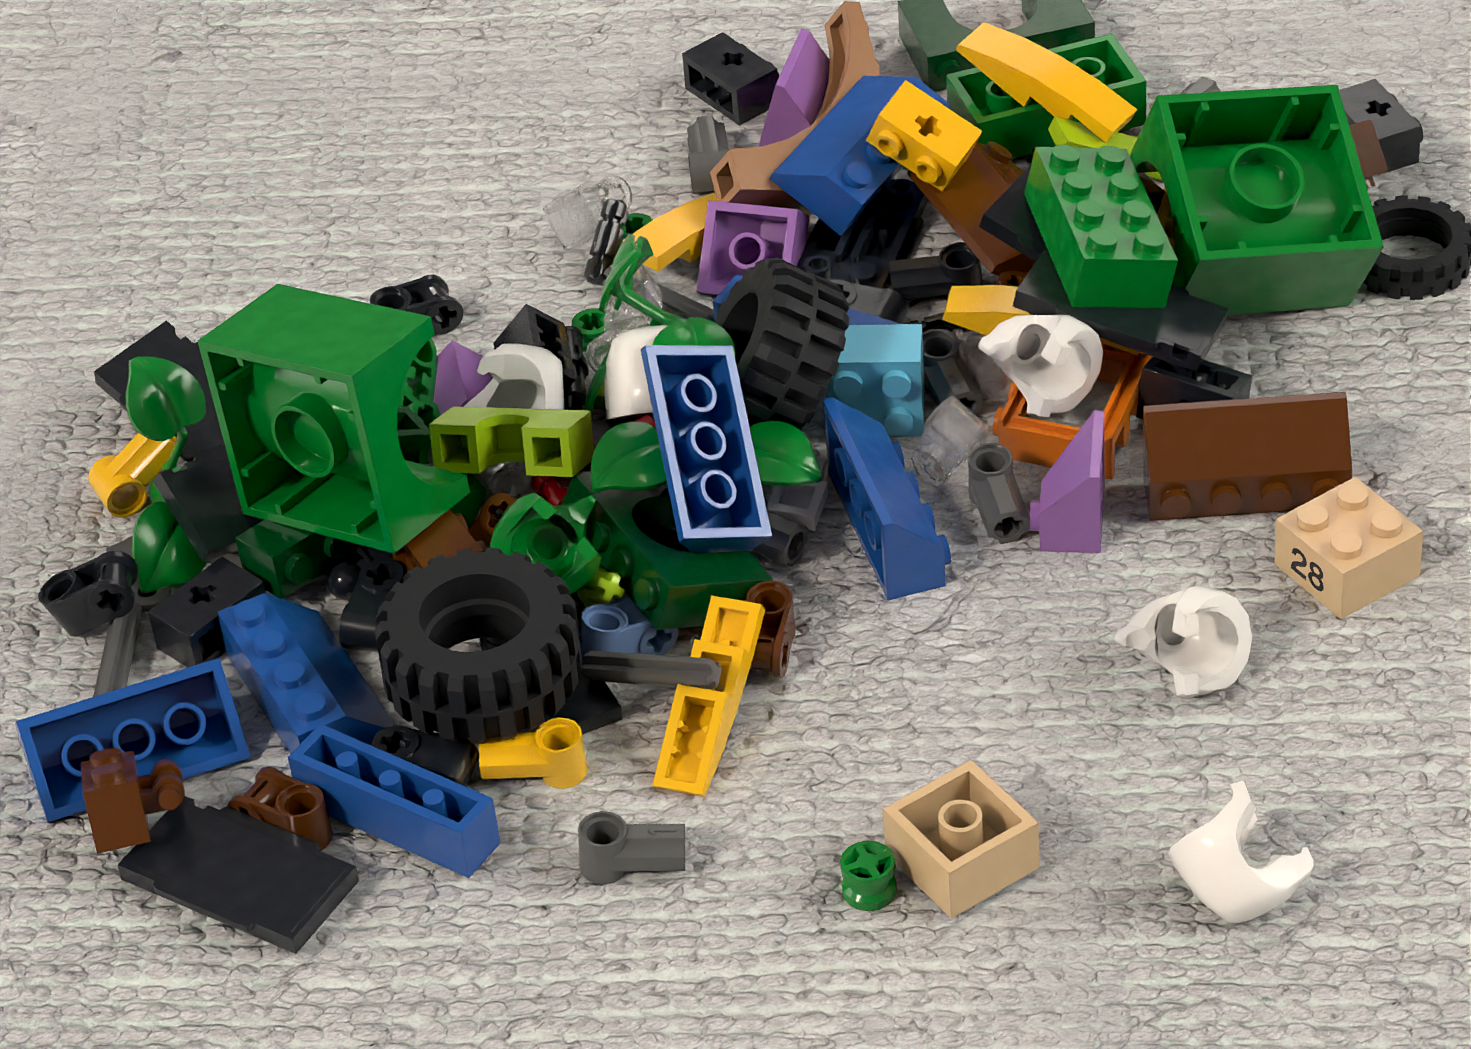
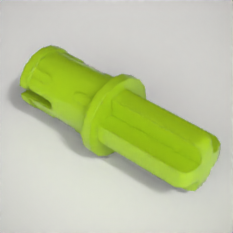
(599, 589)

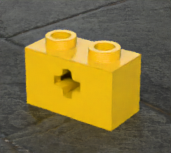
(923, 135)

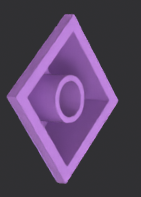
(743, 235)
(1073, 494)

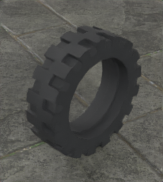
(1426, 275)

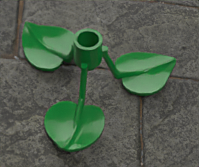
(625, 264)
(160, 404)
(631, 453)

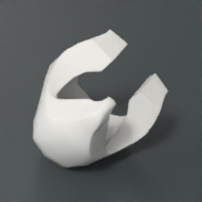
(1047, 358)
(625, 374)
(521, 379)
(1195, 636)
(1220, 876)

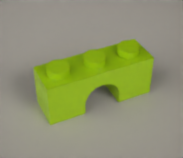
(544, 439)

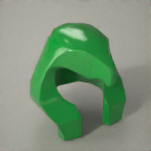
(550, 536)

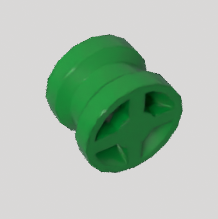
(868, 875)

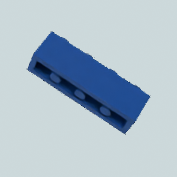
(398, 800)

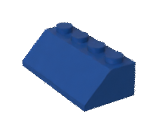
(835, 166)
(706, 447)
(883, 503)
(299, 671)
(169, 717)

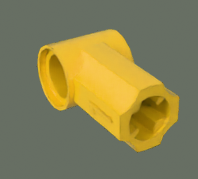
(123, 477)
(551, 753)

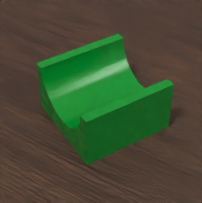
(1262, 196)
(311, 416)

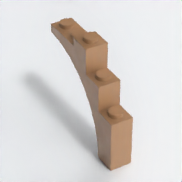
(745, 172)

